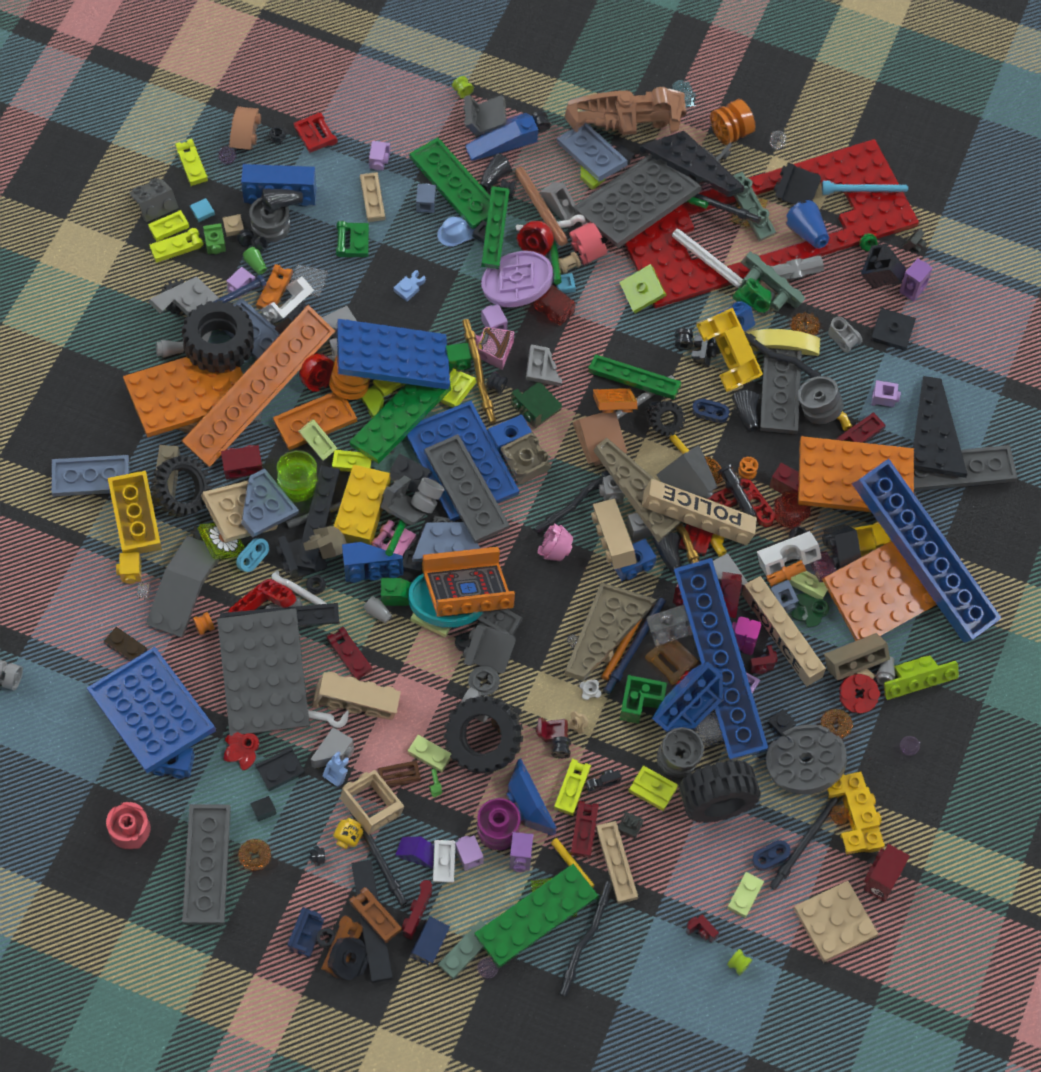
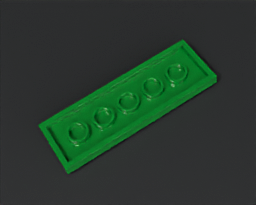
(453, 181)
(396, 420)
(535, 915)

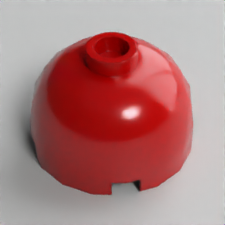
(535, 237)
(316, 371)

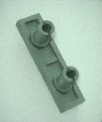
(750, 202)
(779, 284)

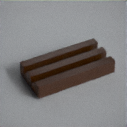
(402, 781)

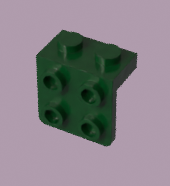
(535, 404)

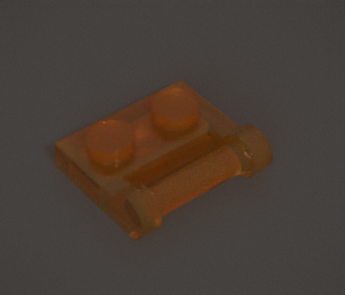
(676, 655)

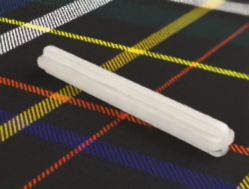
(708, 258)

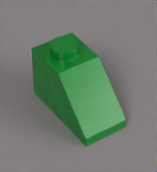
(395, 591)

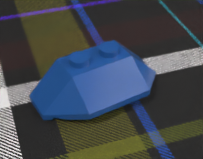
(691, 699)
(528, 801)

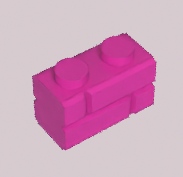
(746, 634)

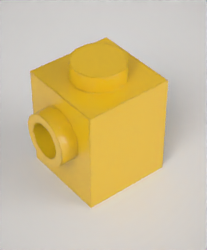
(129, 567)

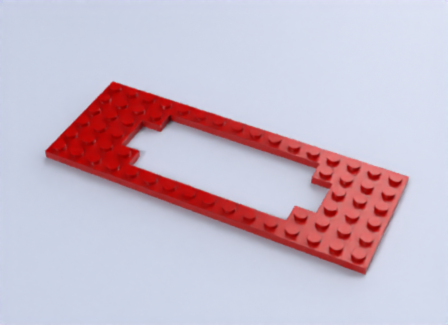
(872, 213)

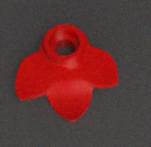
(239, 751)

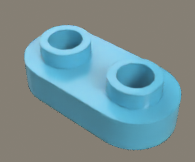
(252, 556)

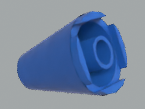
(808, 223)

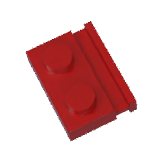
(699, 538)

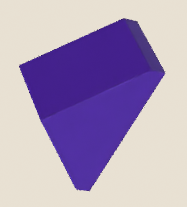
(416, 851)

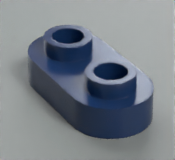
(710, 410)
(770, 856)

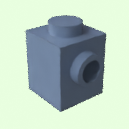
(426, 198)

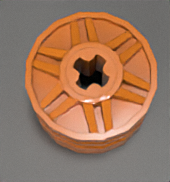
(732, 121)
(347, 386)

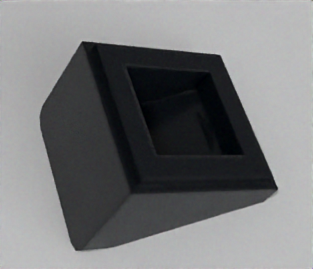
(263, 808)

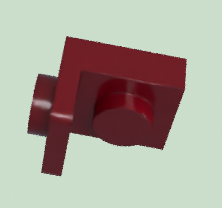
(706, 929)

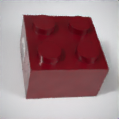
(885, 872)

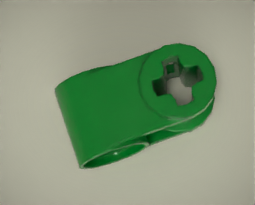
(755, 295)

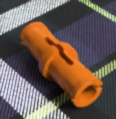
(786, 573)

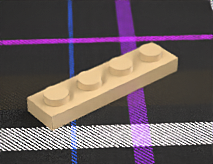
(616, 862)

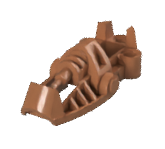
(623, 110)

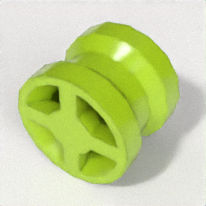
(462, 86)
(739, 962)

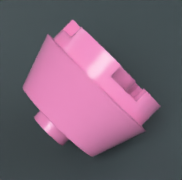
(556, 543)

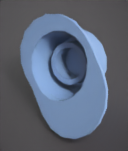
(454, 231)

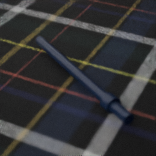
(616, 675)

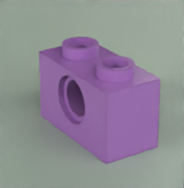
(915, 279)
(521, 852)

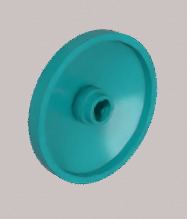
(422, 607)

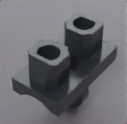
(708, 349)

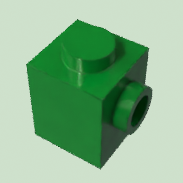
(459, 356)

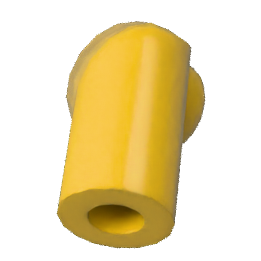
(844, 420)
(716, 542)

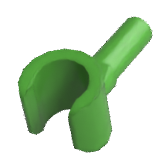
(435, 789)

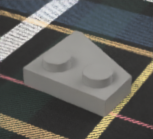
(541, 366)

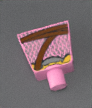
(495, 346)

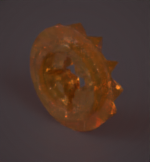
(797, 323)
(714, 468)
(843, 719)
(252, 846)

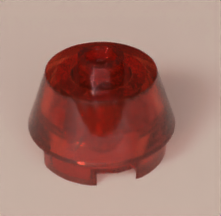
(788, 511)

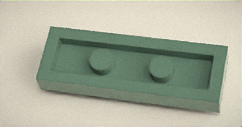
(462, 953)

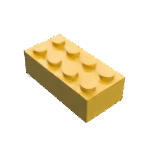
(362, 504)
(134, 513)

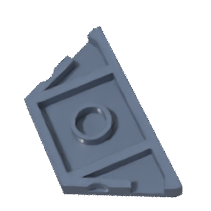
(443, 538)

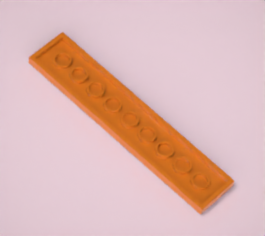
(258, 386)

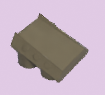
(526, 458)

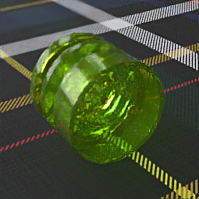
(297, 475)

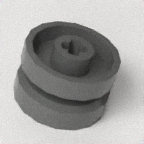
(269, 225)
(820, 400)

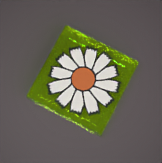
(216, 544)

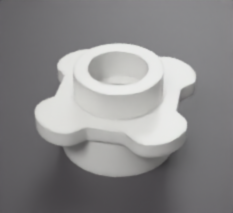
(594, 685)

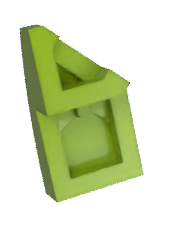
(588, 179)
(373, 400)

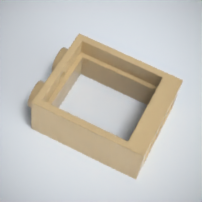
(380, 819)

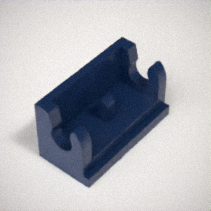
(305, 932)
(429, 941)

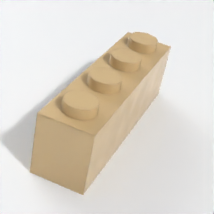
(613, 533)

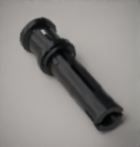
(734, 485)

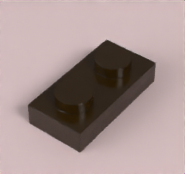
(124, 644)

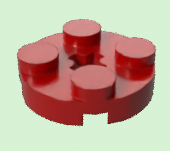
(870, 693)

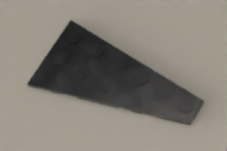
(690, 158)
(935, 435)

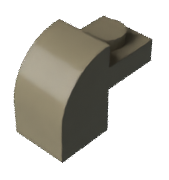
(328, 540)

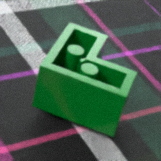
(641, 693)

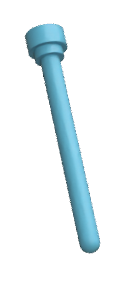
(828, 188)

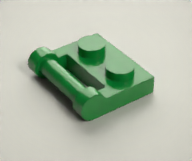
(358, 239)

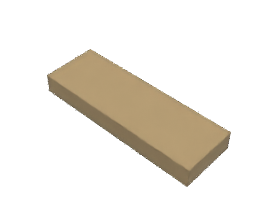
(372, 197)

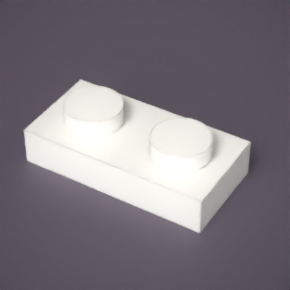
(444, 861)

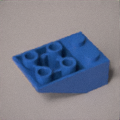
(369, 562)

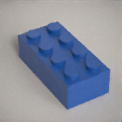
(278, 177)

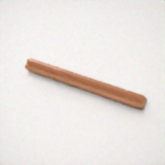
(541, 205)

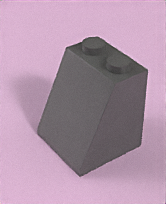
(690, 474)

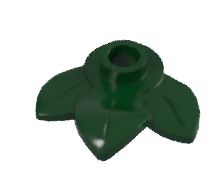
(808, 612)

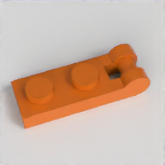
(274, 287)

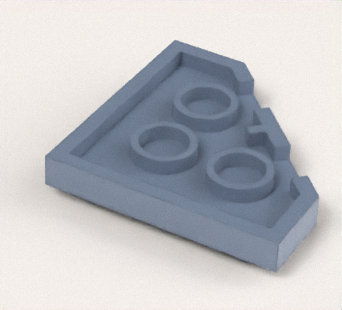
(265, 504)

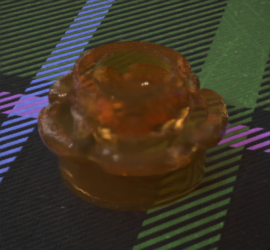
(839, 819)

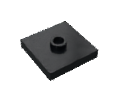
(893, 329)

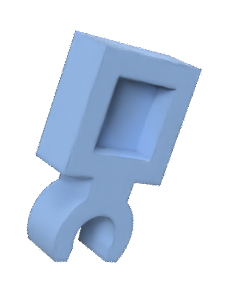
(409, 287)
(335, 770)

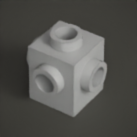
(610, 490)

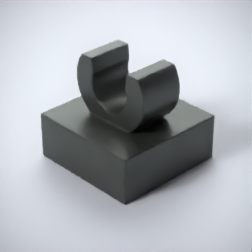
(915, 241)
(630, 825)

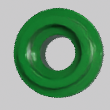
(868, 237)

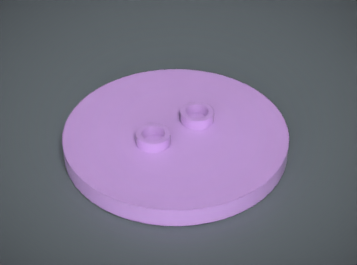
(519, 280)

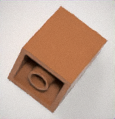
(594, 430)

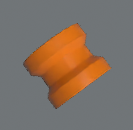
(746, 464)
(203, 623)

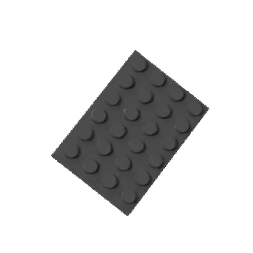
(636, 199)
(263, 672)

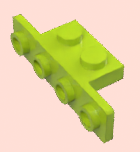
(919, 675)

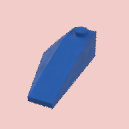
(517, 132)

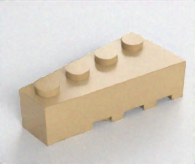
(356, 696)

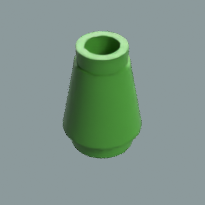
(254, 260)

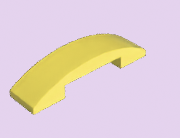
(788, 340)

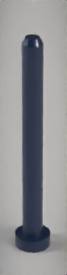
(259, 282)

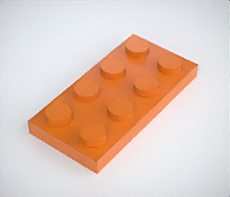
(615, 399)
(328, 412)

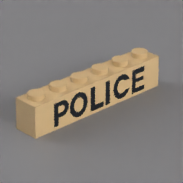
(699, 512)
(783, 631)

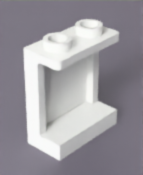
(299, 289)

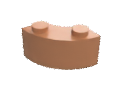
(244, 128)

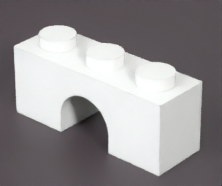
(801, 547)

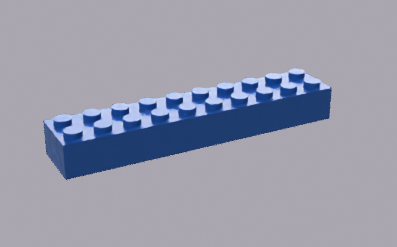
(926, 551)
(719, 647)

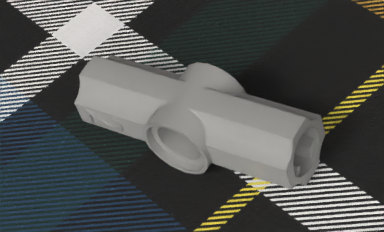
(799, 267)

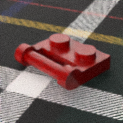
(310, 134)

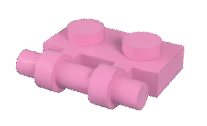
(405, 542)

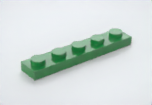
(495, 227)
(634, 377)

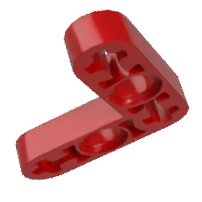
(752, 493)
(266, 590)

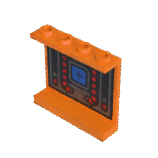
(466, 581)

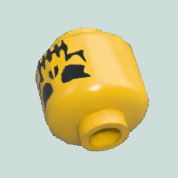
(348, 833)

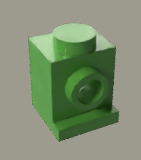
(214, 238)

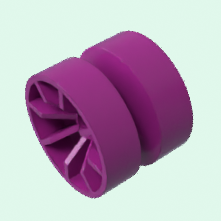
(497, 822)

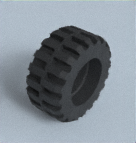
(214, 317)
(458, 743)
(720, 791)

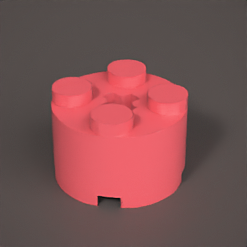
(588, 243)
(130, 836)

